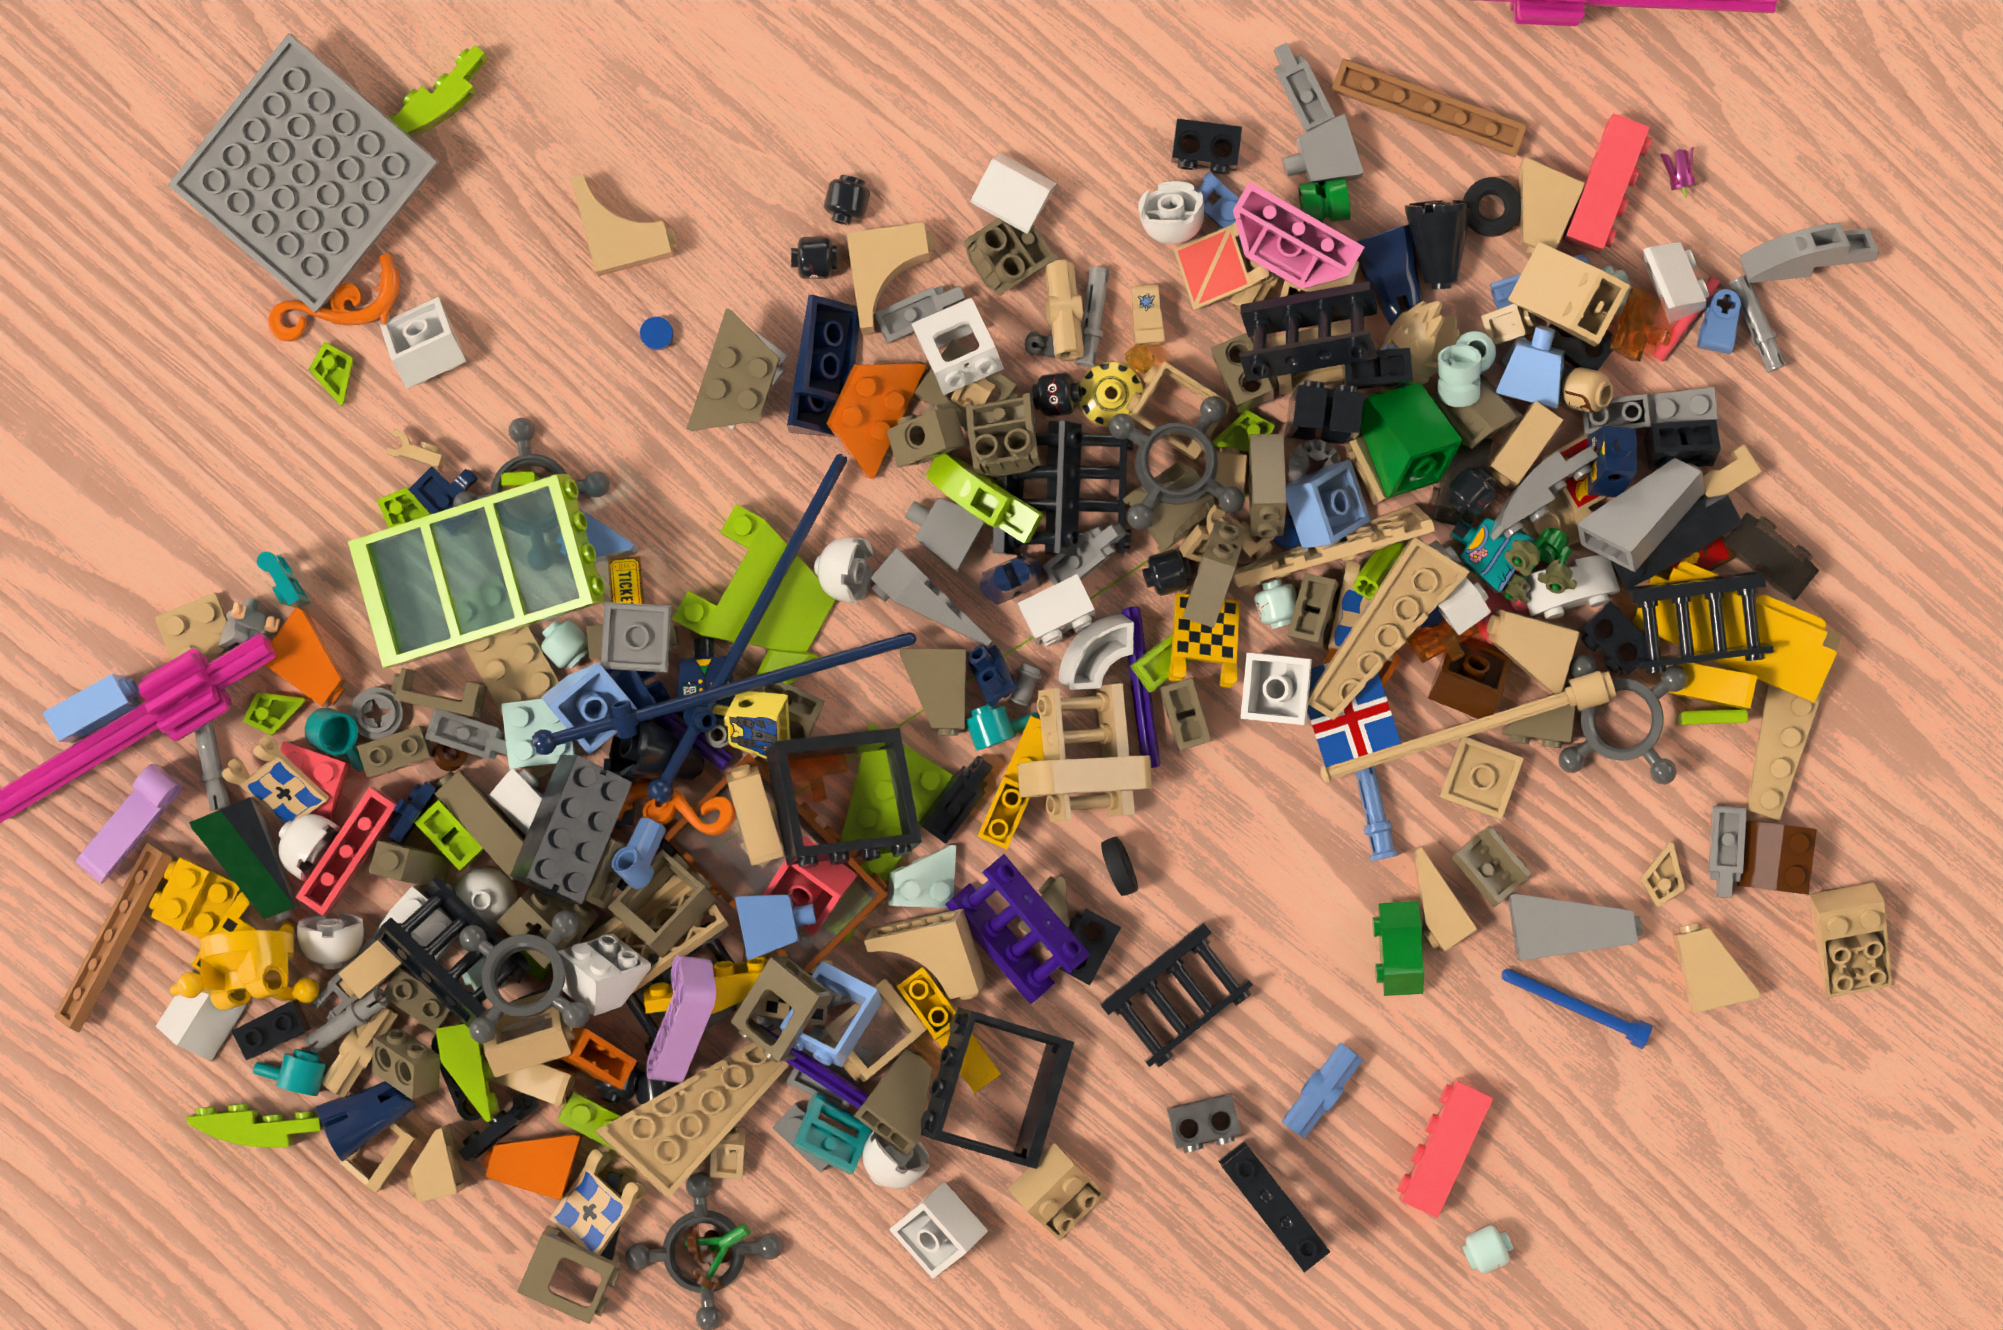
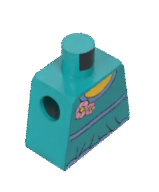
(1484, 555)

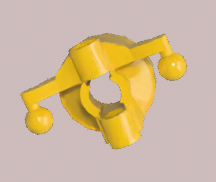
(247, 966)

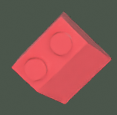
(324, 770)
(816, 885)

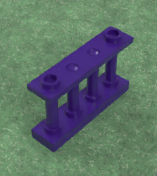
(999, 941)

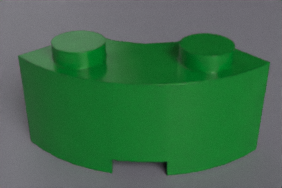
(1400, 948)

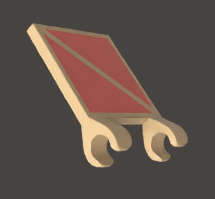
(1217, 268)

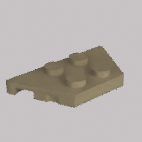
(735, 378)

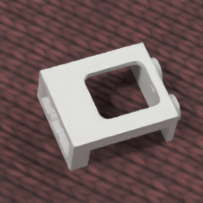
(954, 324)

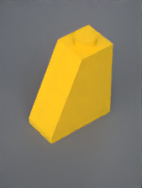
(1717, 686)

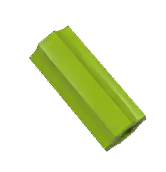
(1377, 569)

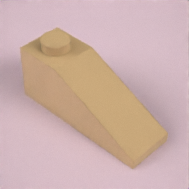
(1440, 909)

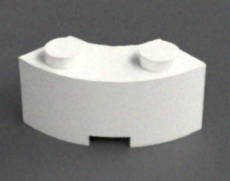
(1594, 586)
(1465, 603)
(1095, 651)

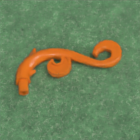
(380, 308)
(668, 810)

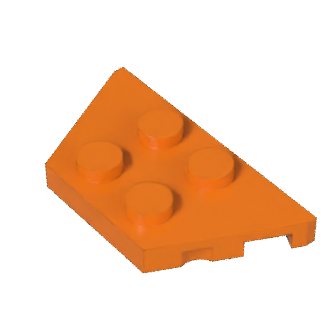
(869, 406)

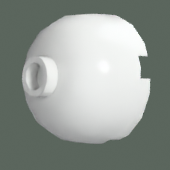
(1172, 212)
(844, 569)
(305, 843)
(487, 894)
(330, 939)
(891, 1167)

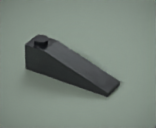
(1700, 526)

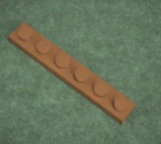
(1429, 108)
(113, 937)

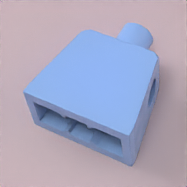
(1535, 370)

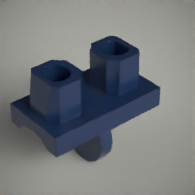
(992, 673)

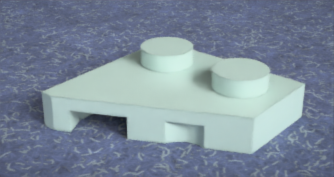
(924, 882)

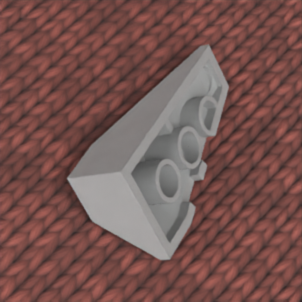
(913, 590)

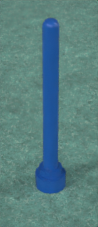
(1635, 1031)

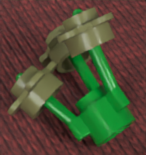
(1526, 555)

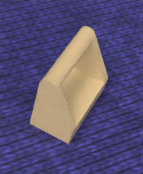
(389, 1163)

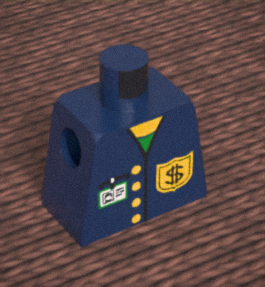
(1616, 458)
(699, 672)

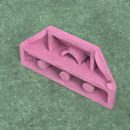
(1291, 240)

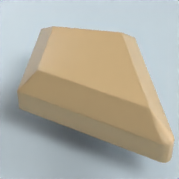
(1663, 876)

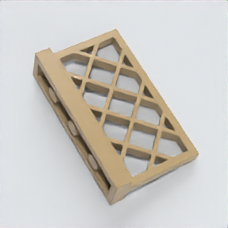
(656, 910)

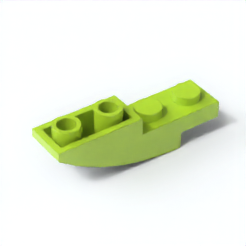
(427, 110)
(983, 497)
(586, 1116)
(243, 1127)

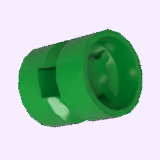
(1325, 201)

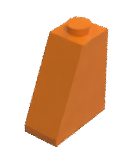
(306, 660)
(598, 1058)
(535, 1164)

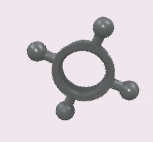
(522, 431)
(1140, 515)
(1662, 770)
(474, 939)
(699, 1187)

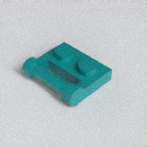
(287, 586)
(828, 1141)

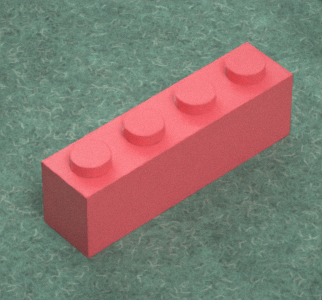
(1606, 184)
(348, 852)
(1445, 1148)

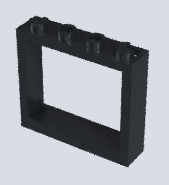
(838, 853)
(1042, 1098)

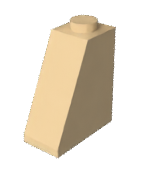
(1545, 204)
(1535, 646)
(754, 814)
(1710, 971)
(543, 1081)

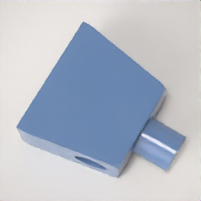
(771, 922)

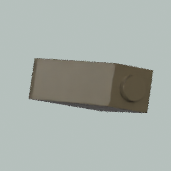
(940, 685)
(408, 863)
(899, 1102)

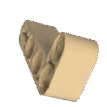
(1084, 775)

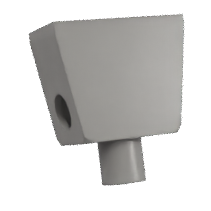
(1326, 153)
(946, 530)

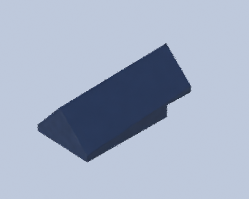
(823, 364)

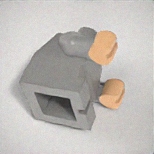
(245, 623)

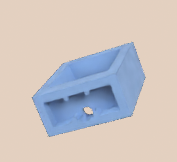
(92, 708)
(852, 989)

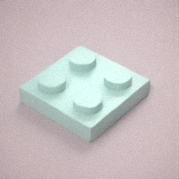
(520, 723)

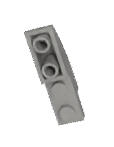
(1802, 250)
(1643, 409)
(1537, 491)

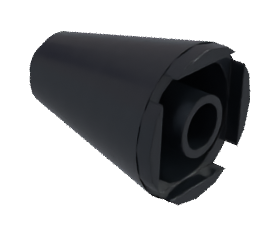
(1439, 238)
(649, 753)

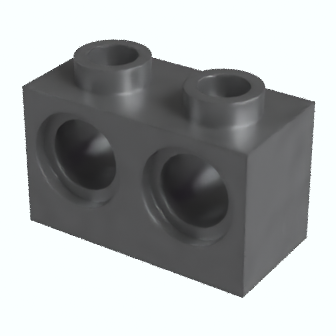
(1202, 1112)

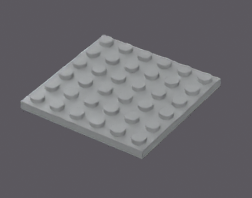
(303, 173)

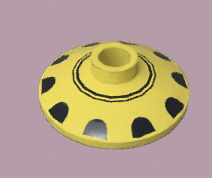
(1097, 380)

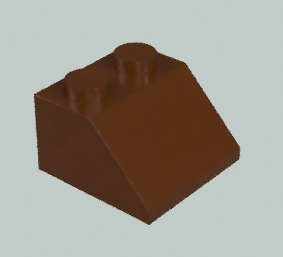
(1473, 681)
(1778, 857)

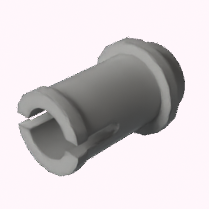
(1026, 683)
(712, 736)

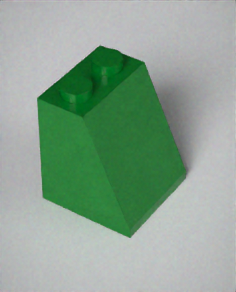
(1407, 438)

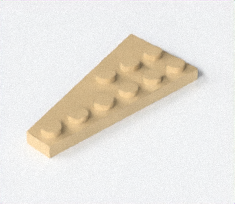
(1374, 535)
(684, 1124)

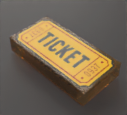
(626, 580)

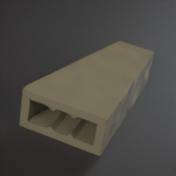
(481, 819)

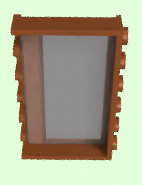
(727, 867)

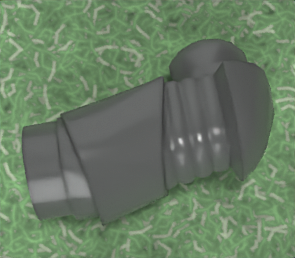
(1039, 344)

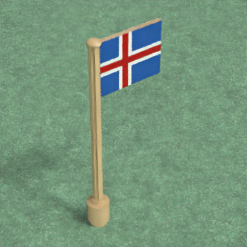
(1368, 736)

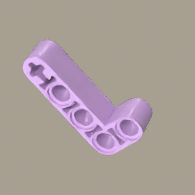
(151, 796)
(684, 1020)

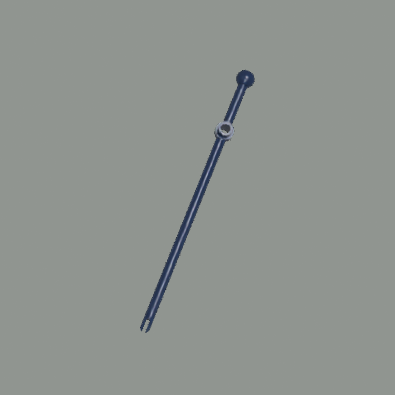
(702, 717)
(625, 718)

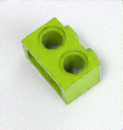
(449, 836)

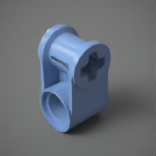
(1718, 328)

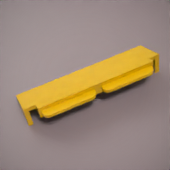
(1797, 637)

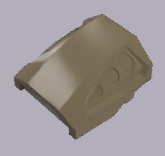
(1007, 255)
(1483, 418)
(1003, 437)
(1174, 521)

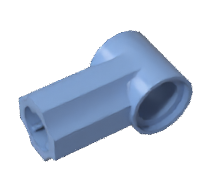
(635, 860)

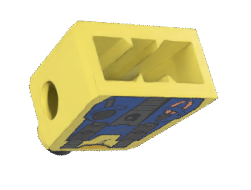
(755, 720)

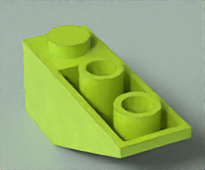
(468, 1067)

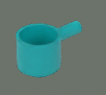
(993, 726)
(334, 734)
(299, 1072)

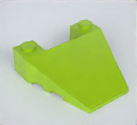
(794, 611)

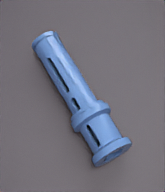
(1377, 825)

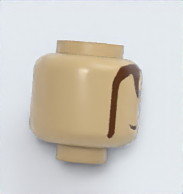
(1587, 390)

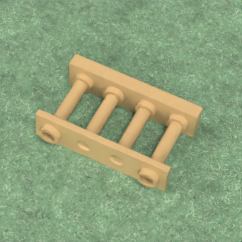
(1110, 733)

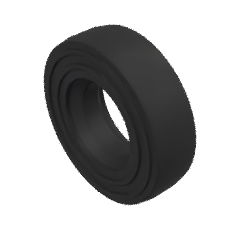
(1511, 202)
(1119, 866)

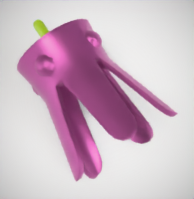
(1684, 176)

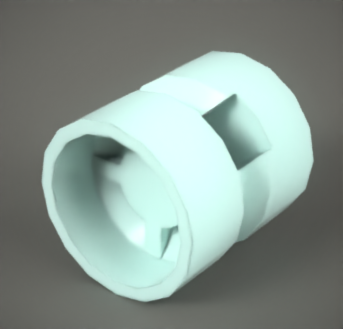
(1459, 375)

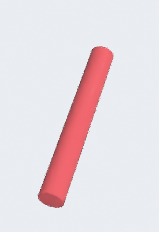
(1683, 324)

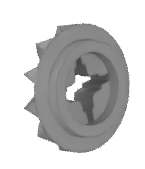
(1316, 449)
(364, 704)

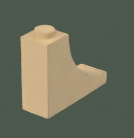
(616, 241)
(880, 257)
(938, 943)

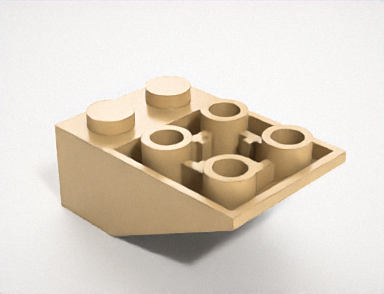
(1568, 293)
(1851, 939)

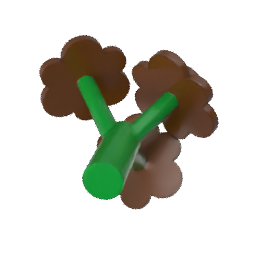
(713, 1250)

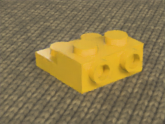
(193, 898)

